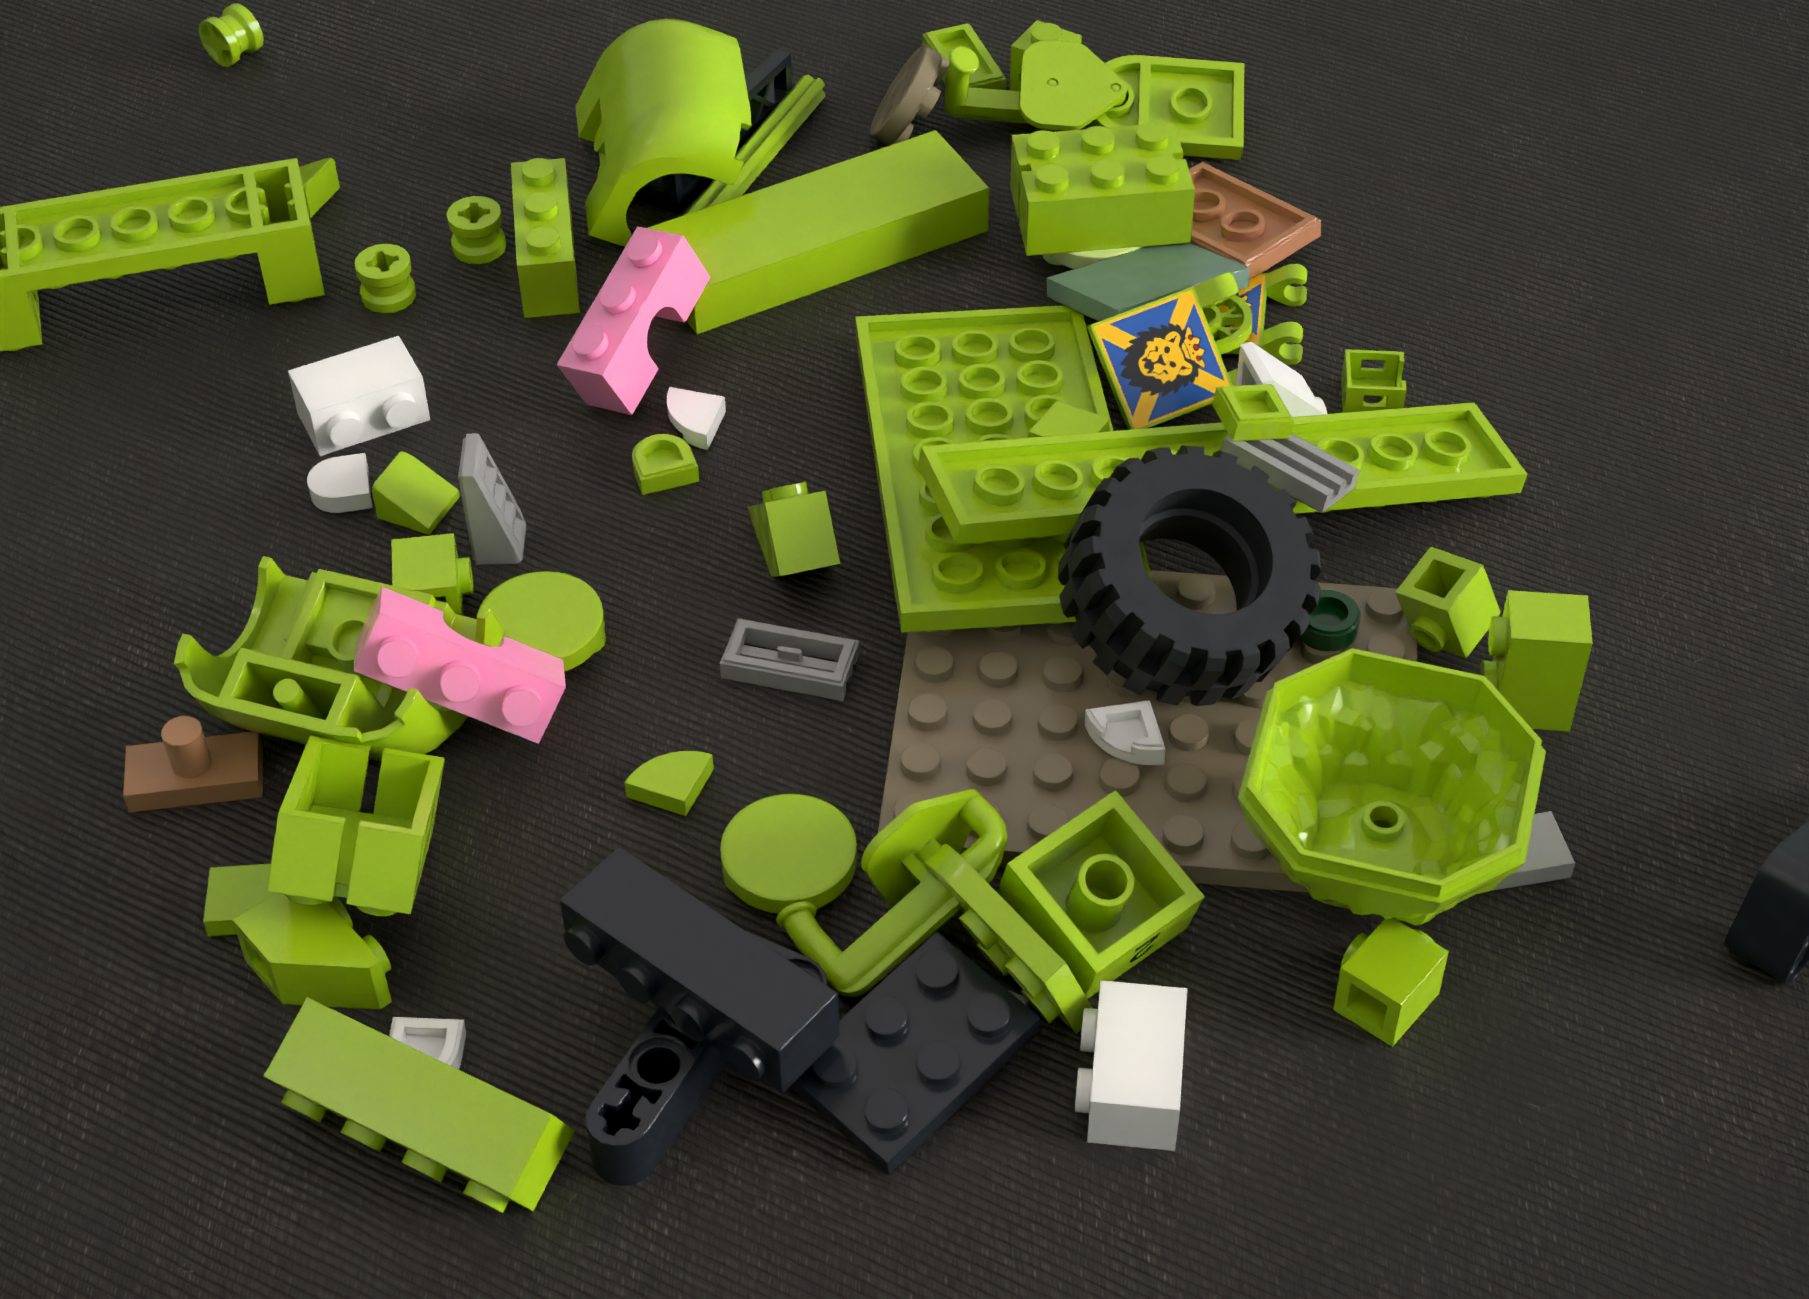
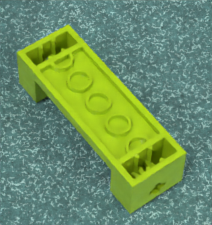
(153, 229)

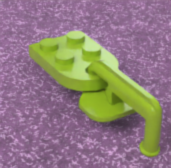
(1073, 89)

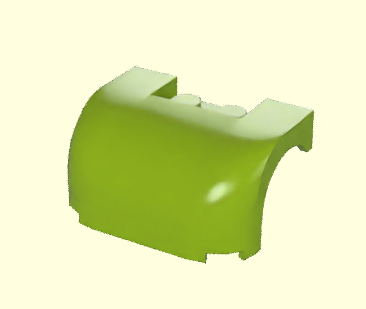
(659, 106)
(296, 666)

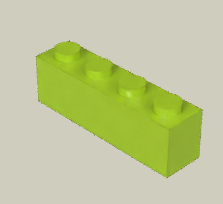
(419, 1104)

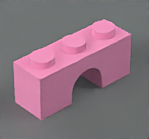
(609, 349)
(499, 685)

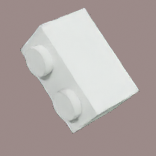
(359, 395)
(1136, 1065)

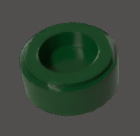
(1333, 622)

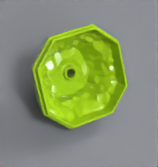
(1392, 784)

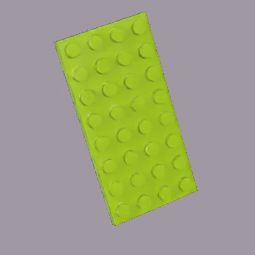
(967, 382)

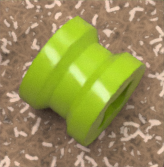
(231, 34)
(476, 230)
(385, 278)

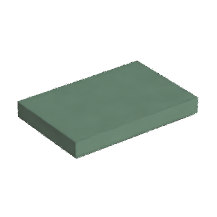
(1139, 278)

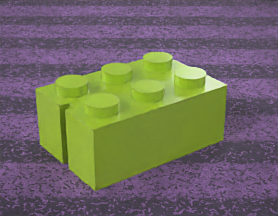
(1101, 188)
(335, 849)

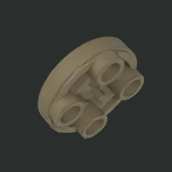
(909, 94)

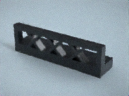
(677, 191)

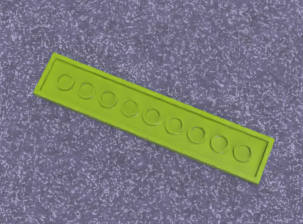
(1045, 482)

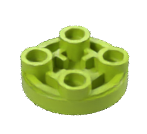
(550, 614)
(788, 852)

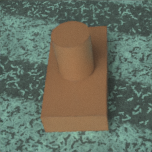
(192, 768)

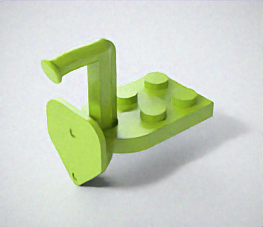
(926, 882)

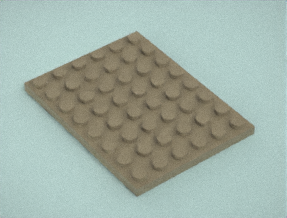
(1009, 720)

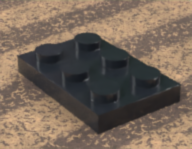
(916, 1052)

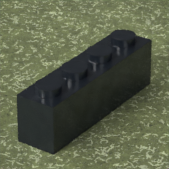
(700, 970)

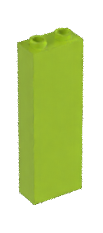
(831, 227)

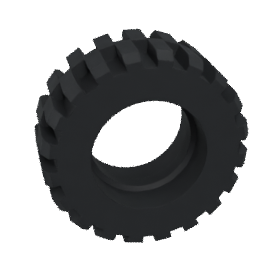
(1230, 518)

